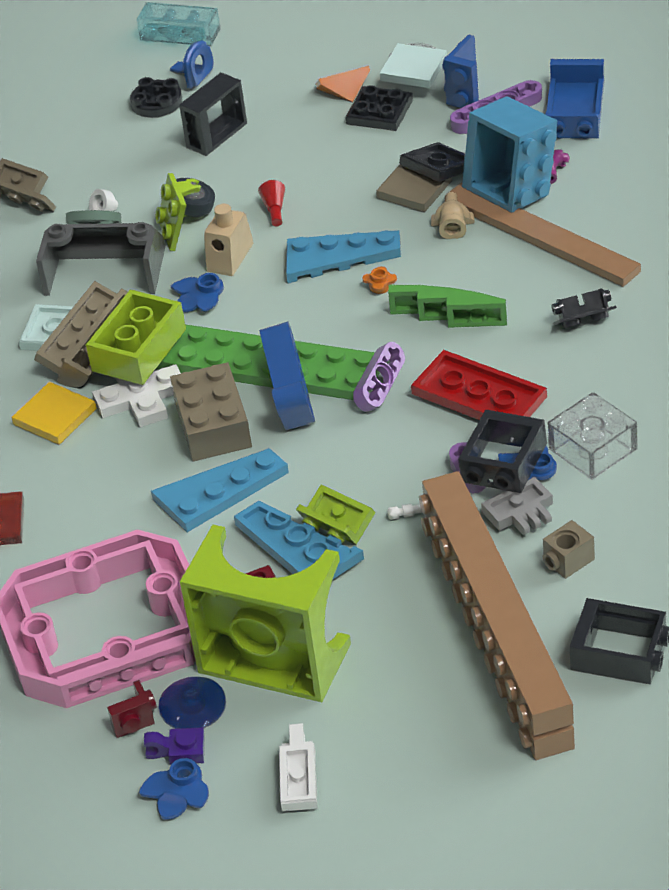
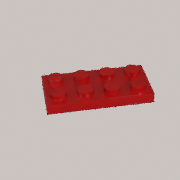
(473, 387)

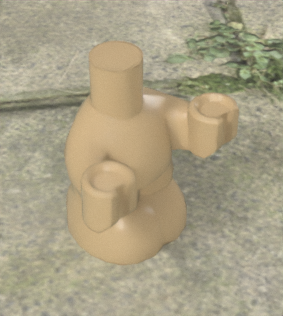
(452, 217)

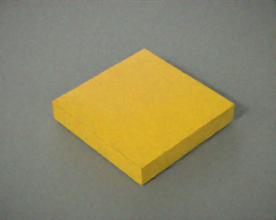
(54, 413)

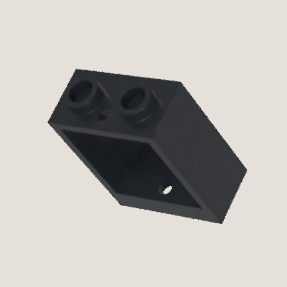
(206, 137)
(507, 430)
(622, 619)

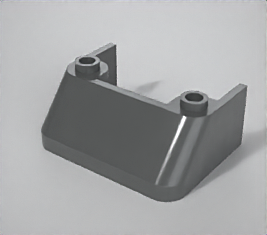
(100, 242)

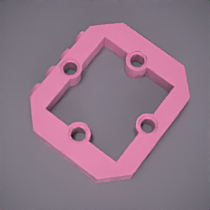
(122, 661)

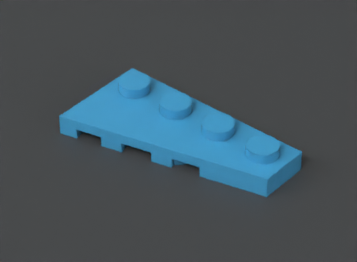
(326, 252)

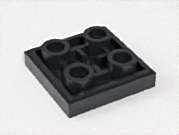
(379, 108)

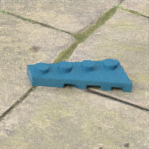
(215, 490)
(292, 543)

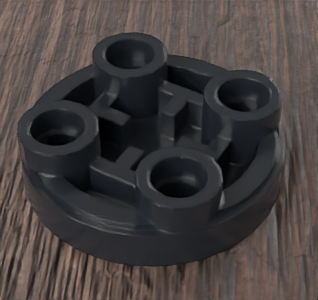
(156, 97)

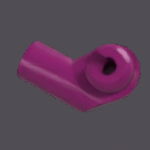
(559, 160)

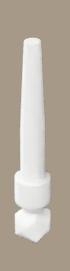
(406, 511)

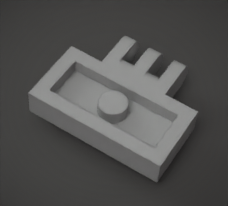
(520, 508)

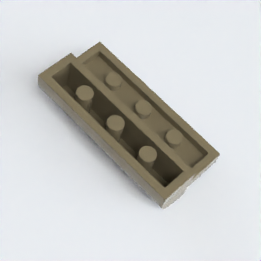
(66, 346)

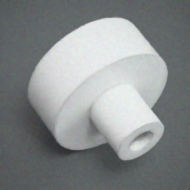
(102, 200)

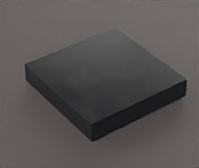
(435, 161)

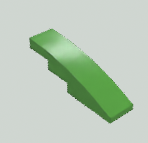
(456, 305)

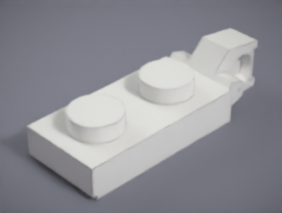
(297, 771)

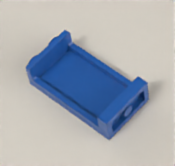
(576, 96)

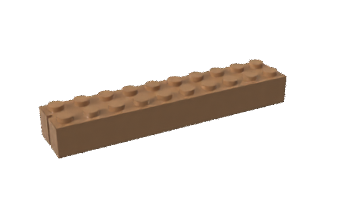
(498, 617)

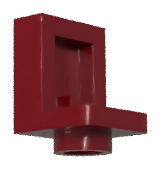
(133, 713)

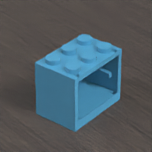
(509, 153)

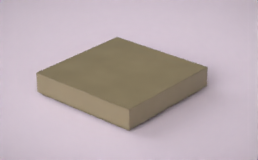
(411, 189)

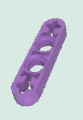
(526, 92)

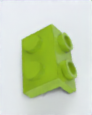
(337, 514)

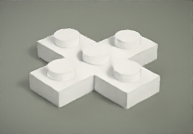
(141, 399)

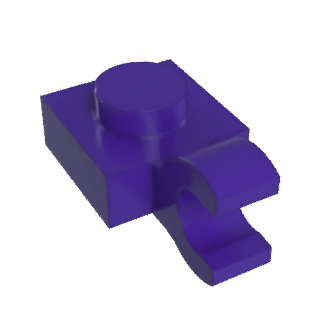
(180, 744)

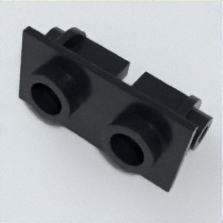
(594, 305)

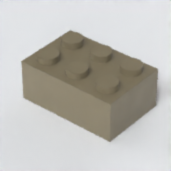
(210, 411)

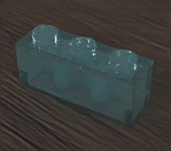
(178, 23)

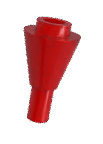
(272, 194)

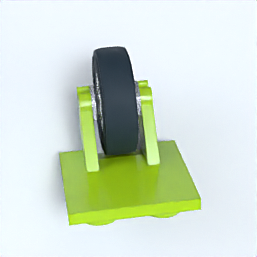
(180, 199)

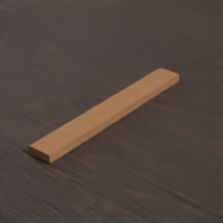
(551, 238)

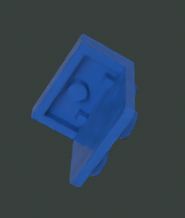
(461, 74)

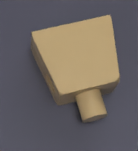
(227, 240)

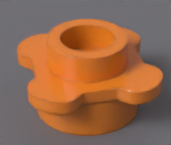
(379, 280)

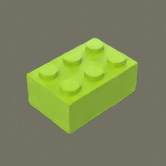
(136, 337)

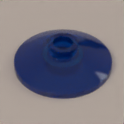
(192, 703)

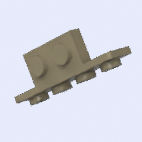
(24, 184)

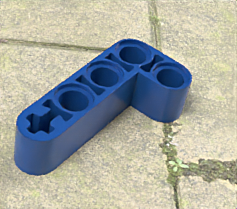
(287, 377)

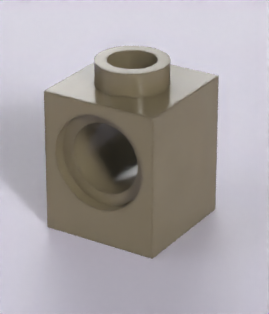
(568, 549)

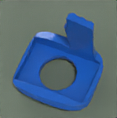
(193, 72)

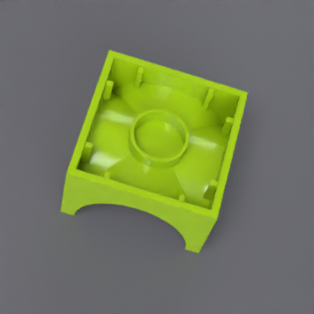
(259, 627)

